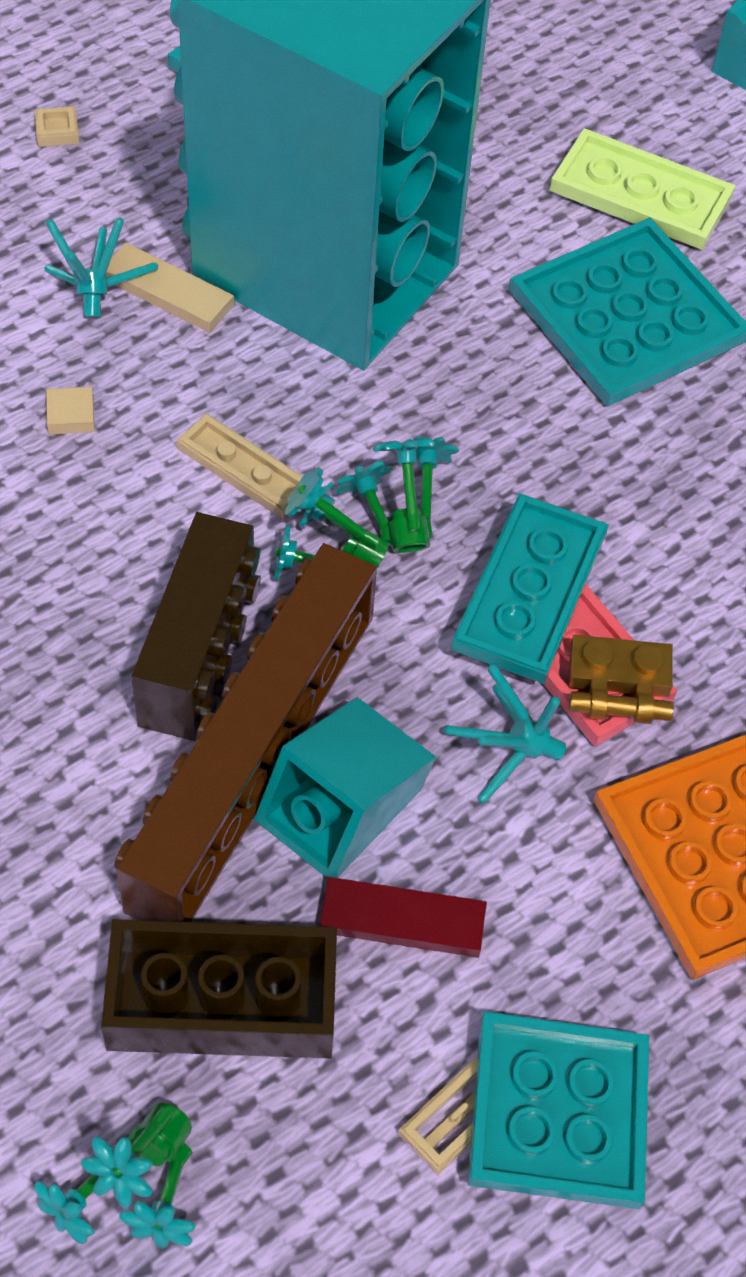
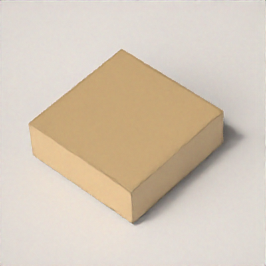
(56, 126)
(70, 410)

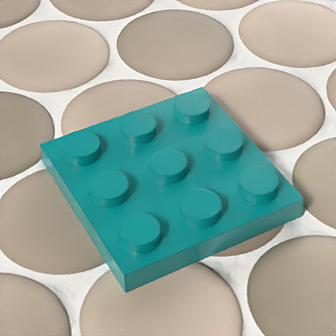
(560, 1111)

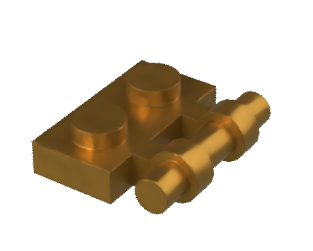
(621, 667)

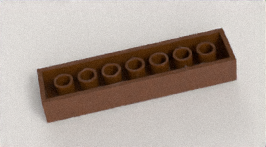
(265, 706)

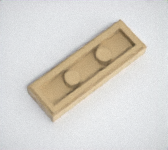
(172, 289)
(240, 463)

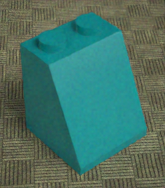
(342, 786)

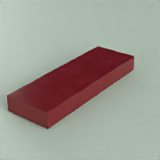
(404, 916)

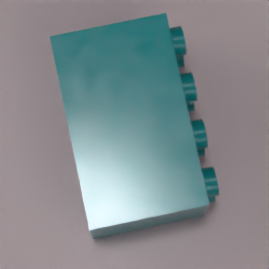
(329, 156)

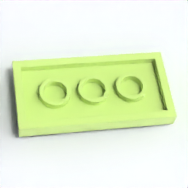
(642, 187)

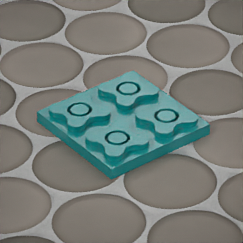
(629, 311)

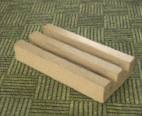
(425, 1147)

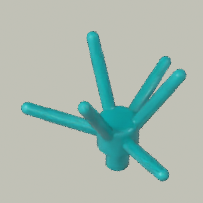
(93, 282)
(526, 735)

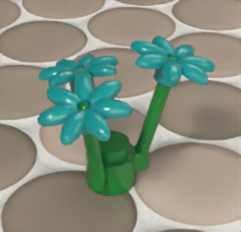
(410, 527)
(150, 1144)

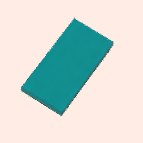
(530, 588)

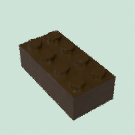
(196, 626)
(220, 989)

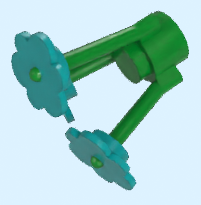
(318, 505)

